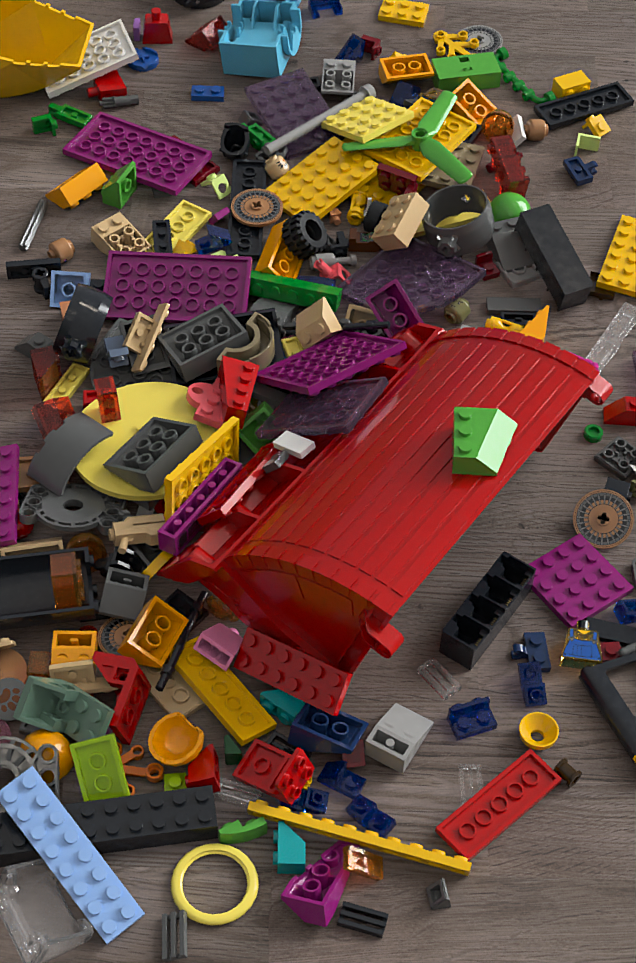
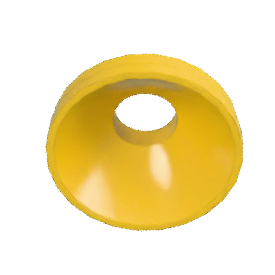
(542, 724)

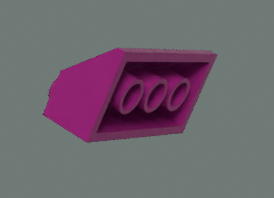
(393, 305)

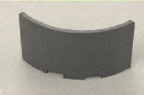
(65, 450)

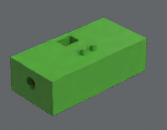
(479, 68)

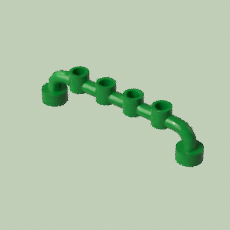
(509, 76)

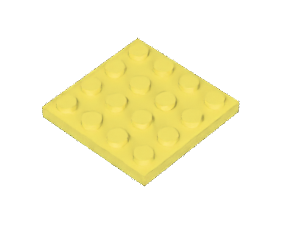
(367, 119)

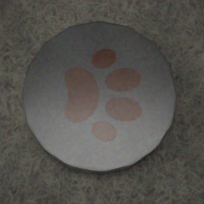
(9, 697)

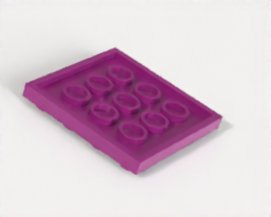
(577, 581)

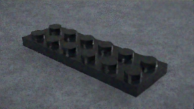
(583, 105)

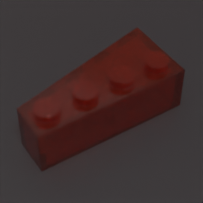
(507, 165)

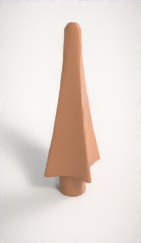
(334, 216)

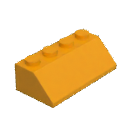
(276, 257)

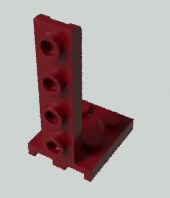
(396, 180)

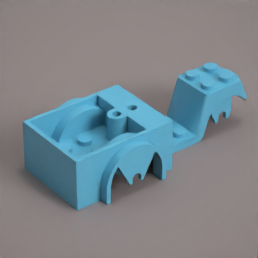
(261, 37)

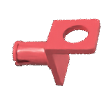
(332, 272)

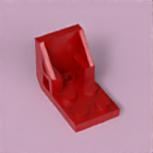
(132, 692)

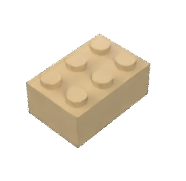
(400, 221)

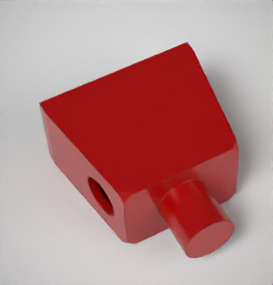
(157, 28)
(107, 86)

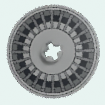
(488, 38)

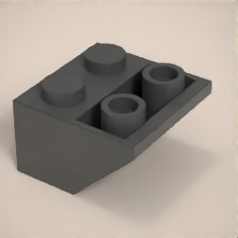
(123, 594)

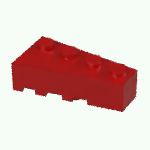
(236, 387)

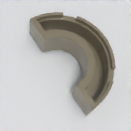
(262, 345)

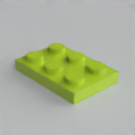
(99, 768)

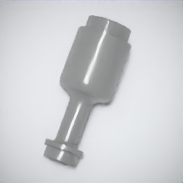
(330, 259)

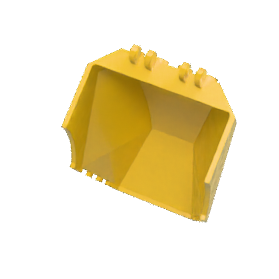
(38, 46)

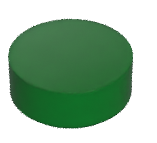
(593, 433)

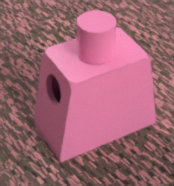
(219, 644)

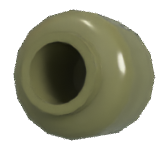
(457, 311)

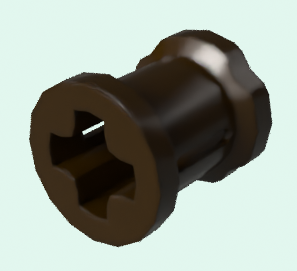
(567, 772)

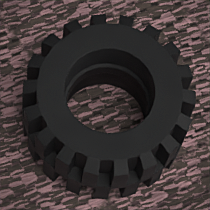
(305, 234)

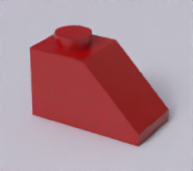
(621, 412)
(204, 770)

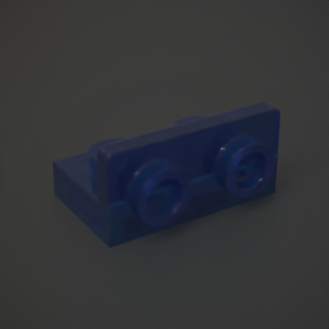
(471, 718)

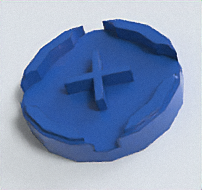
(147, 60)

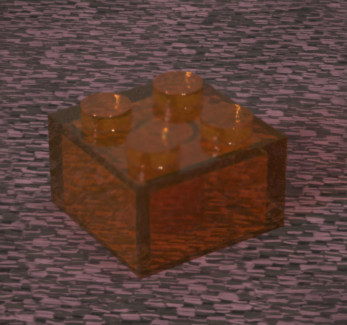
(67, 580)

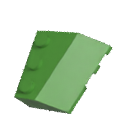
(480, 440)

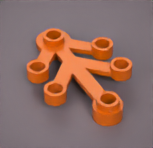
(139, 771)

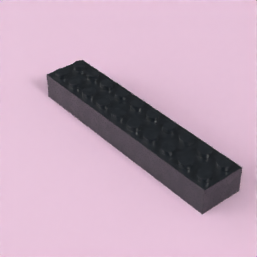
(127, 823)

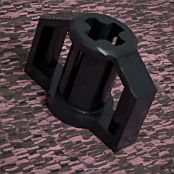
(41, 285)

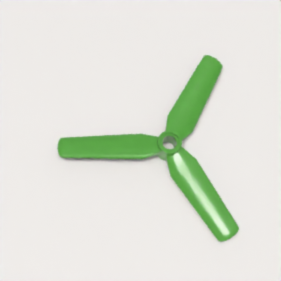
(422, 140)

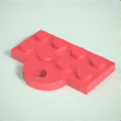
(207, 401)

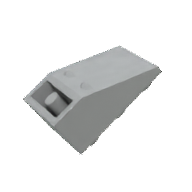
(338, 77)
(397, 737)

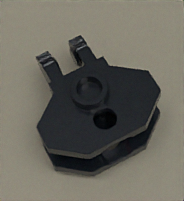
(119, 561)

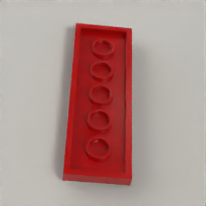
(240, 484)
(293, 671)
(498, 805)

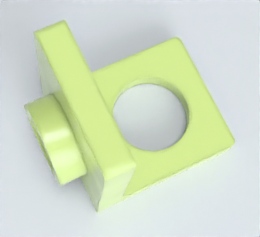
(587, 142)
(215, 180)

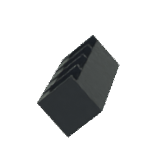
(554, 256)
(486, 610)

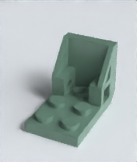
(62, 708)

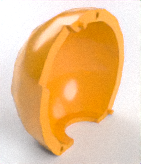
(43, 736)
(175, 740)

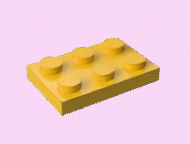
(403, 12)

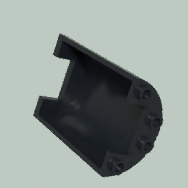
(29, 594)

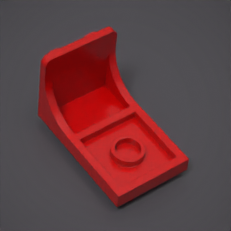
(274, 771)

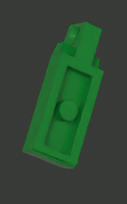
(70, 114)

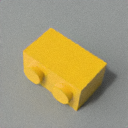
(570, 84)

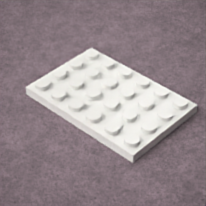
(106, 51)

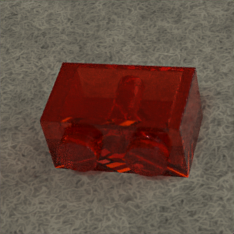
(107, 399)

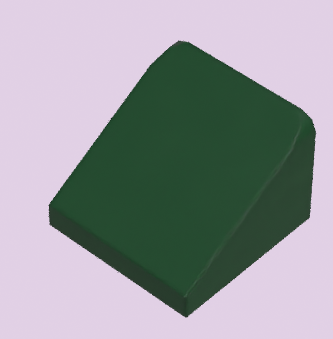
(232, 753)

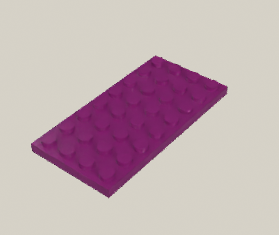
(159, 159)
(183, 280)

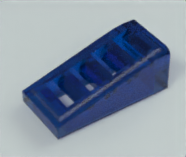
(623, 611)

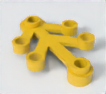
(442, 37)

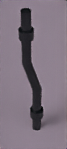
(369, 325)
(168, 669)

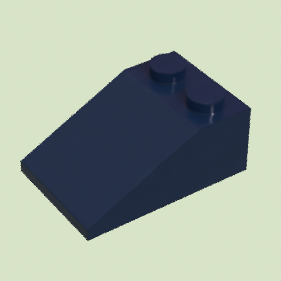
(321, 732)

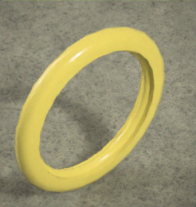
(214, 919)

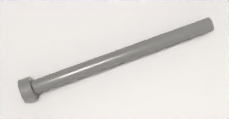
(364, 91)

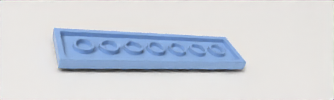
(70, 855)

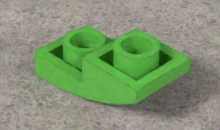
(236, 833)

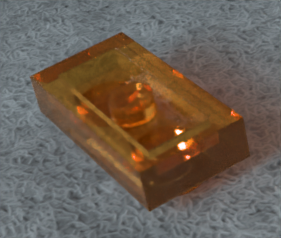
(362, 863)

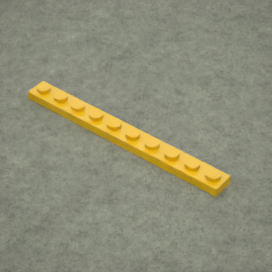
(368, 839)

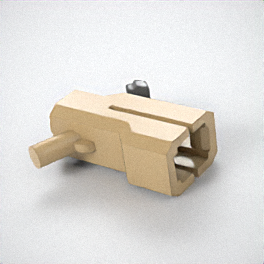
(135, 530)

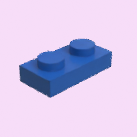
(207, 93)

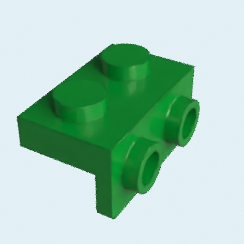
(258, 136)

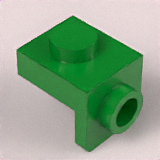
(44, 124)

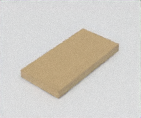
(176, 695)

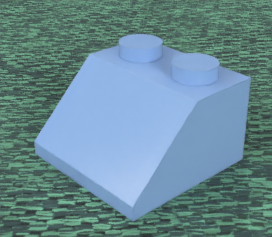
(64, 284)

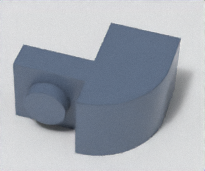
(115, 352)

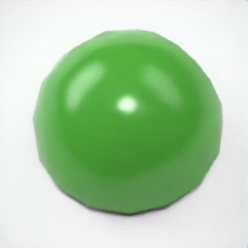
(508, 206)

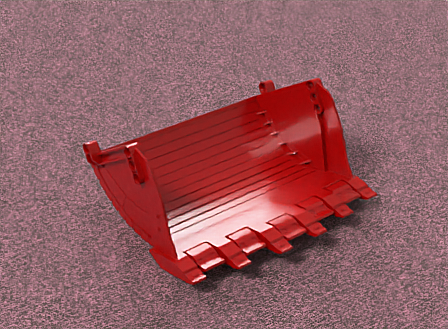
(362, 520)

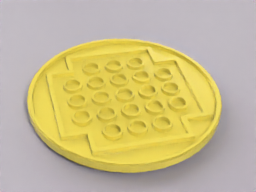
(137, 406)

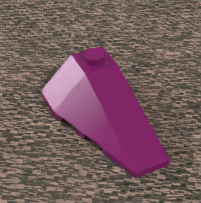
(319, 889)

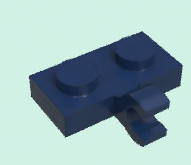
(580, 172)
(533, 650)

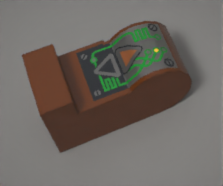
(362, 242)

